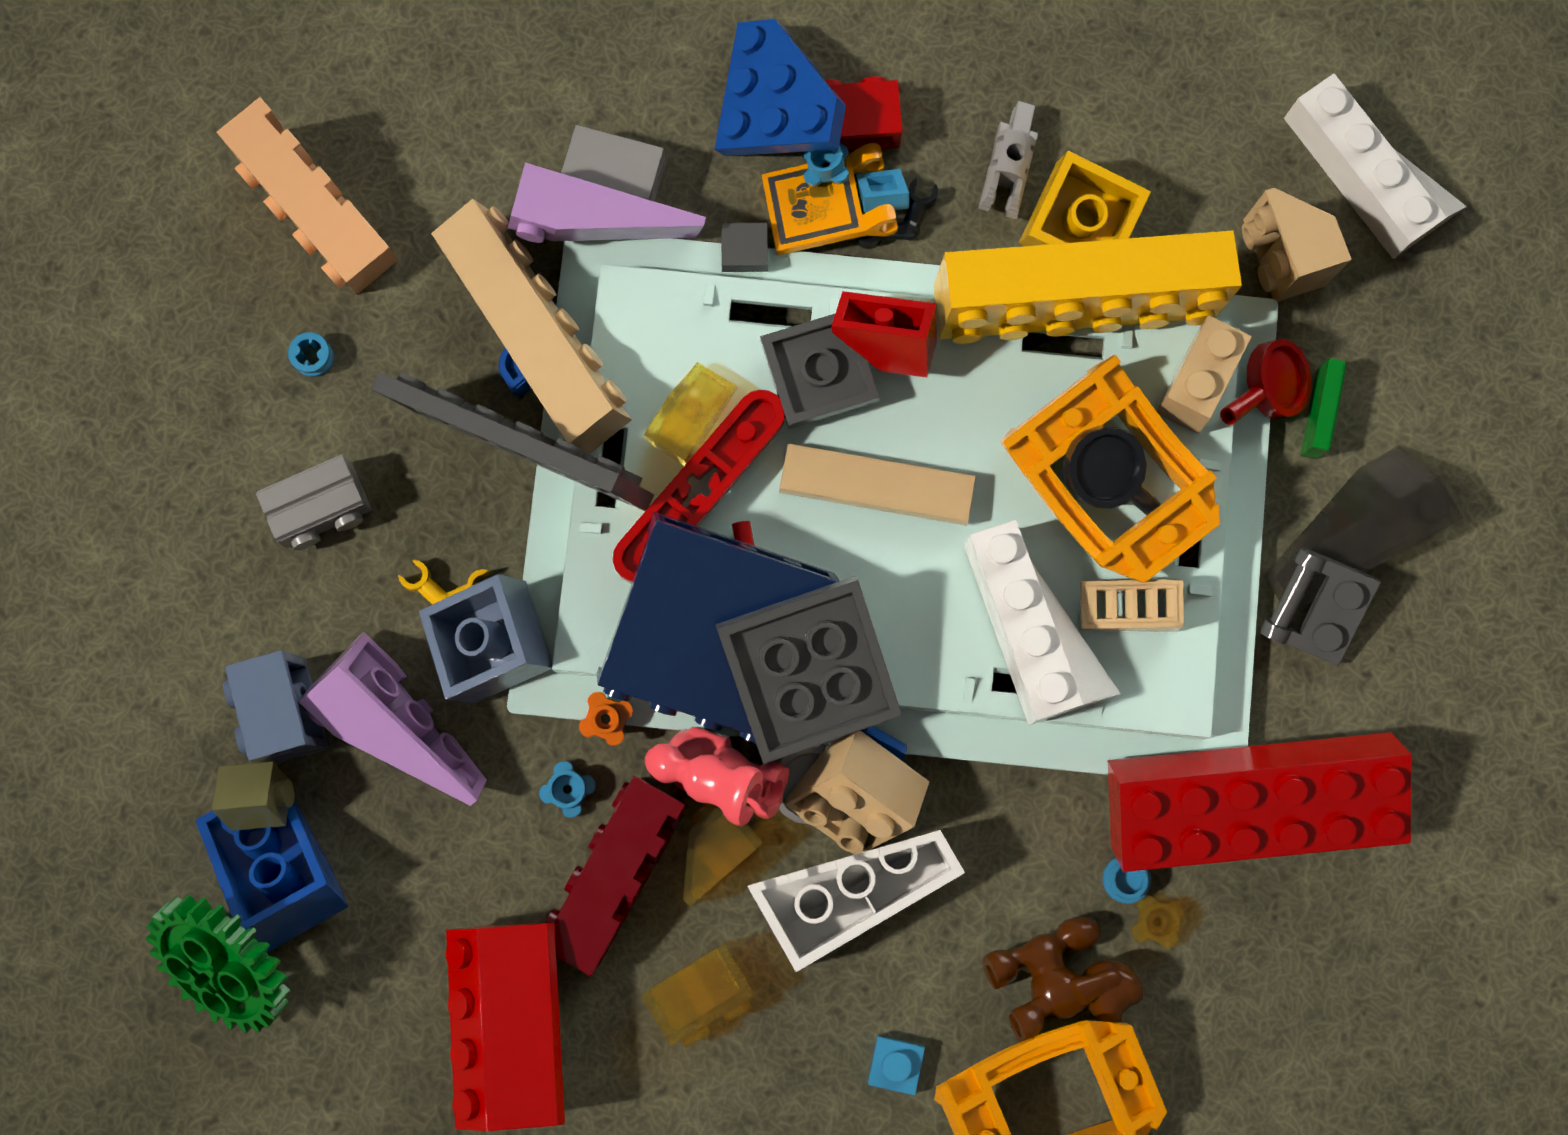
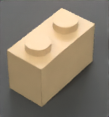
(1203, 374)

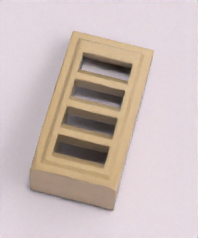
(1173, 605)

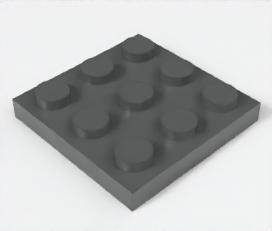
(809, 669)

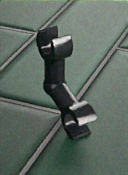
(910, 226)

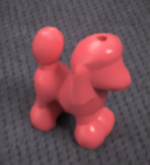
(718, 774)

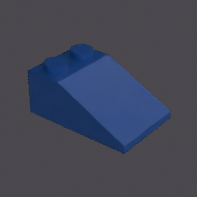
(273, 876)

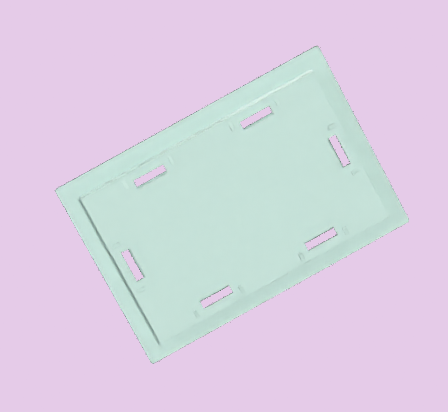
(667, 305)

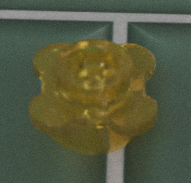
(1165, 933)

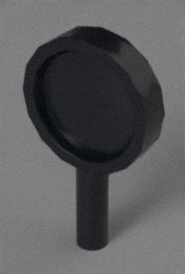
(1107, 469)

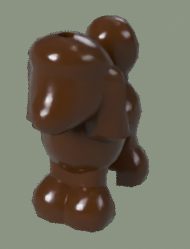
(1057, 992)

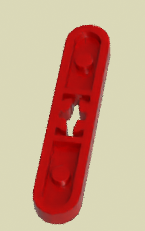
(730, 450)

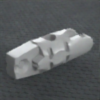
(1012, 142)

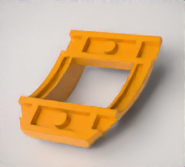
(1091, 403)
(1113, 1058)

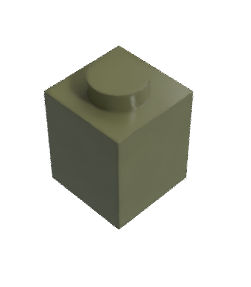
(252, 796)

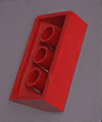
(505, 1027)

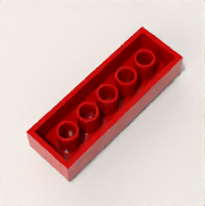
(1260, 801)

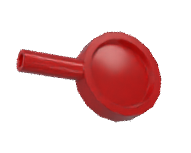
(1276, 383)

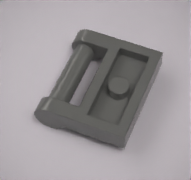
(1333, 613)

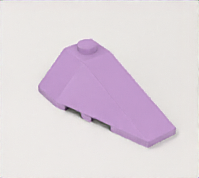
(576, 210)
(369, 708)

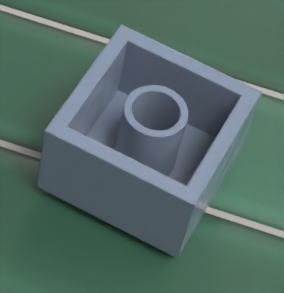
(485, 639)
(268, 708)

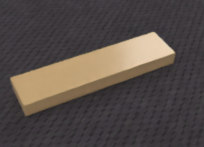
(877, 484)

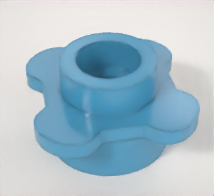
(835, 172)
(554, 792)

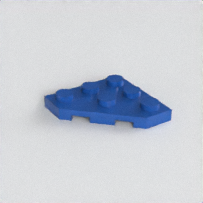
(775, 97)

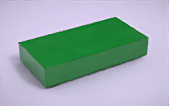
(1323, 408)

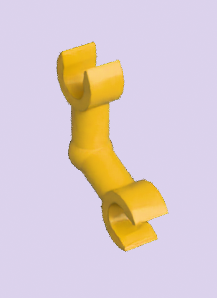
(431, 590)

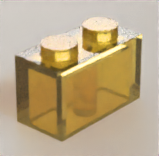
(699, 995)

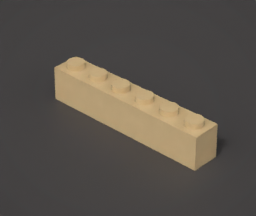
(532, 327)

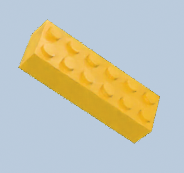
(1085, 286)

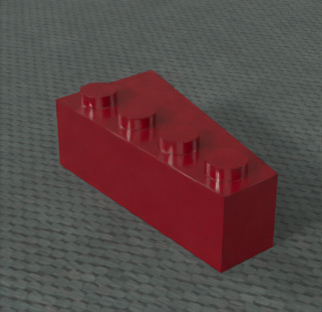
(614, 873)

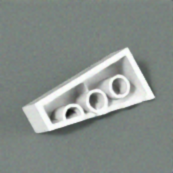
(1378, 182)
(1038, 640)
(845, 897)

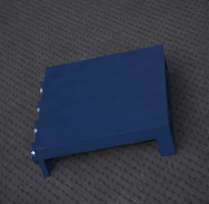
(667, 629)

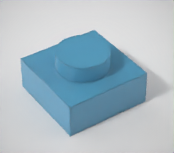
(882, 188)
(896, 1065)

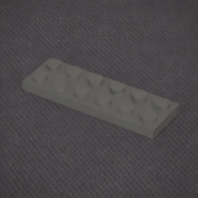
(515, 439)

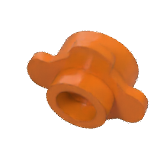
(593, 723)

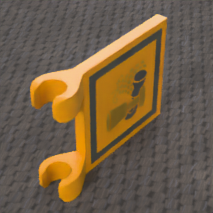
(824, 213)

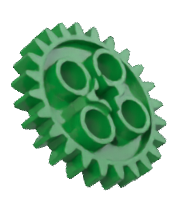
(218, 963)

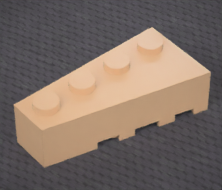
(307, 197)

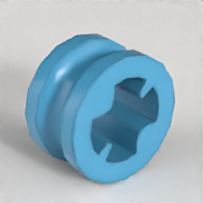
(296, 354)

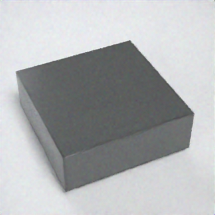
(744, 247)

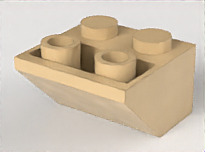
(1294, 244)
(859, 794)

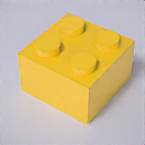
(1084, 205)

